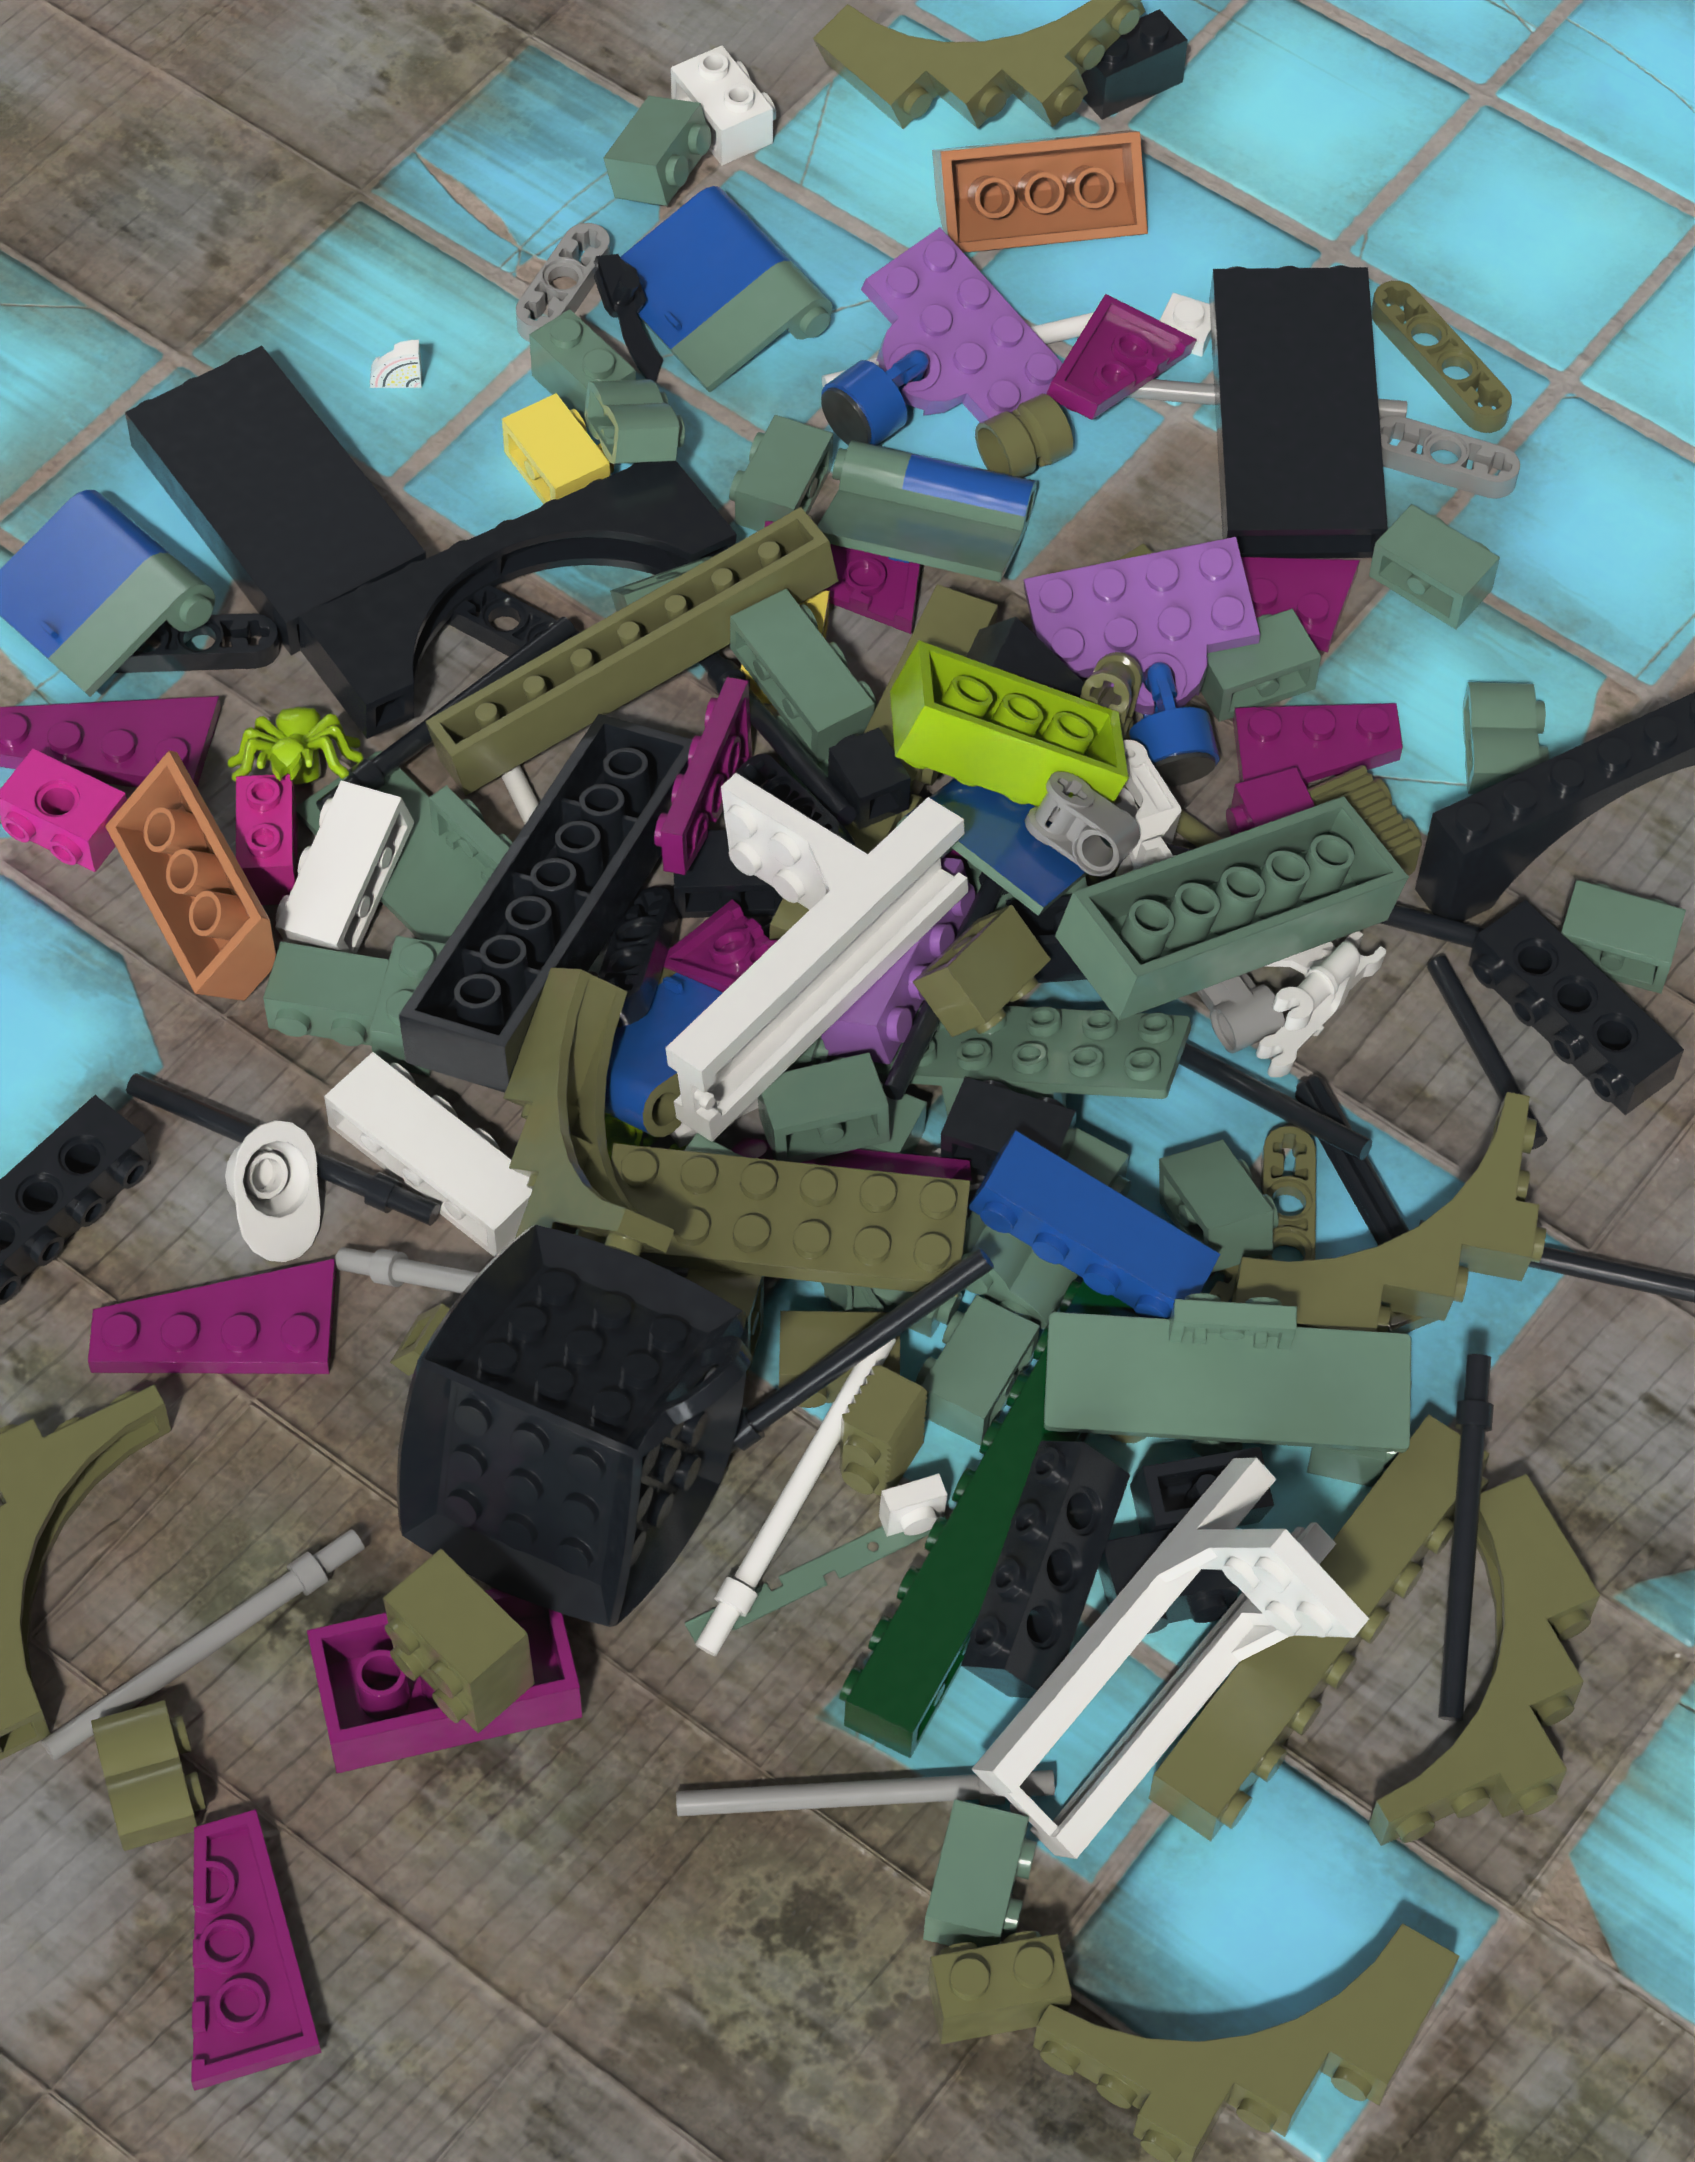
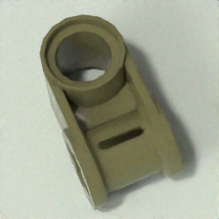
(1127, 680)

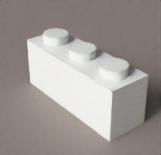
(345, 869)

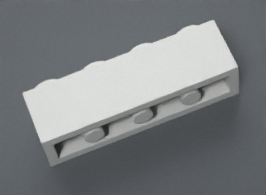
(430, 1150)

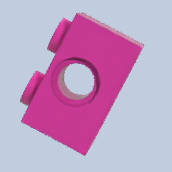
(48, 787)
(267, 835)

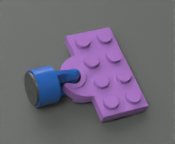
(945, 347)
(1165, 615)

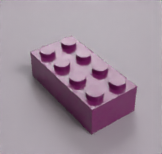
(385, 1716)

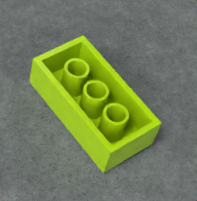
(1001, 728)

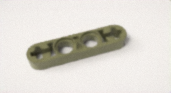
(1448, 352)
(1299, 1229)

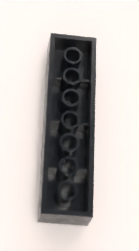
(546, 902)

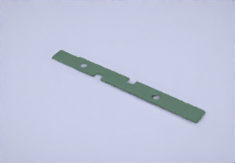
(810, 1575)

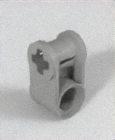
(1080, 823)

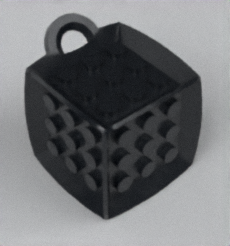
(571, 1423)

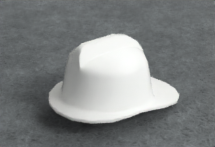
(276, 1190)

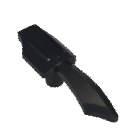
(624, 299)

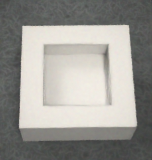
(1190, 318)
(913, 1506)

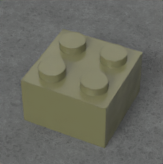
(458, 1642)

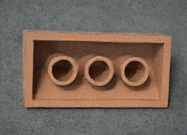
(1041, 191)
(193, 884)

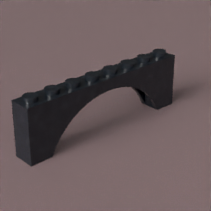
(377, 635)
(1497, 833)

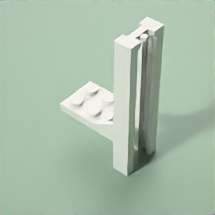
(856, 928)
(1280, 1598)

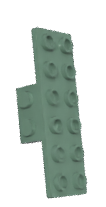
(442, 861)
(1058, 1053)
(1228, 1377)

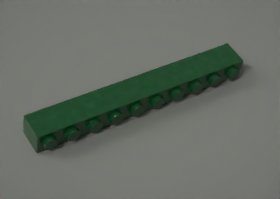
(928, 1636)

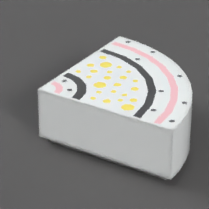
(398, 368)

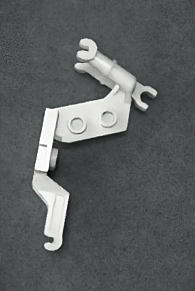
(1327, 969)

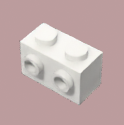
(730, 102)

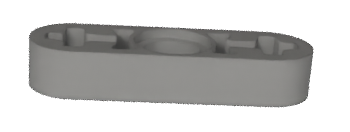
(562, 263)
(1456, 475)

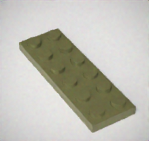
(796, 1217)

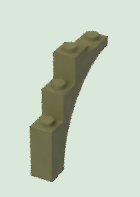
(976, 78)
(563, 1101)
(1427, 1268)
(39, 1491)
(1504, 1752)
(1265, 2075)

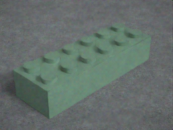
(1230, 907)

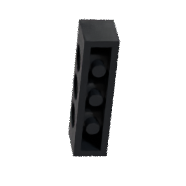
(1568, 979)
(48, 1176)
(1045, 1567)

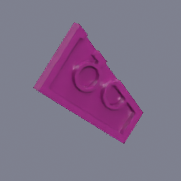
(1116, 357)
(874, 586)
(1310, 587)
(1315, 739)
(719, 948)

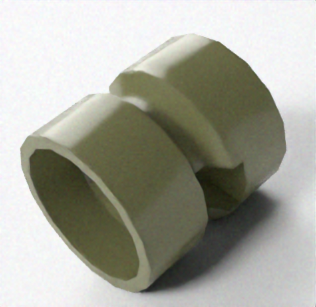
(1026, 438)

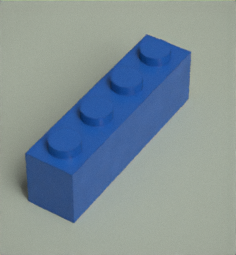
(1091, 1229)

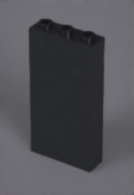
(1297, 411)
(269, 489)

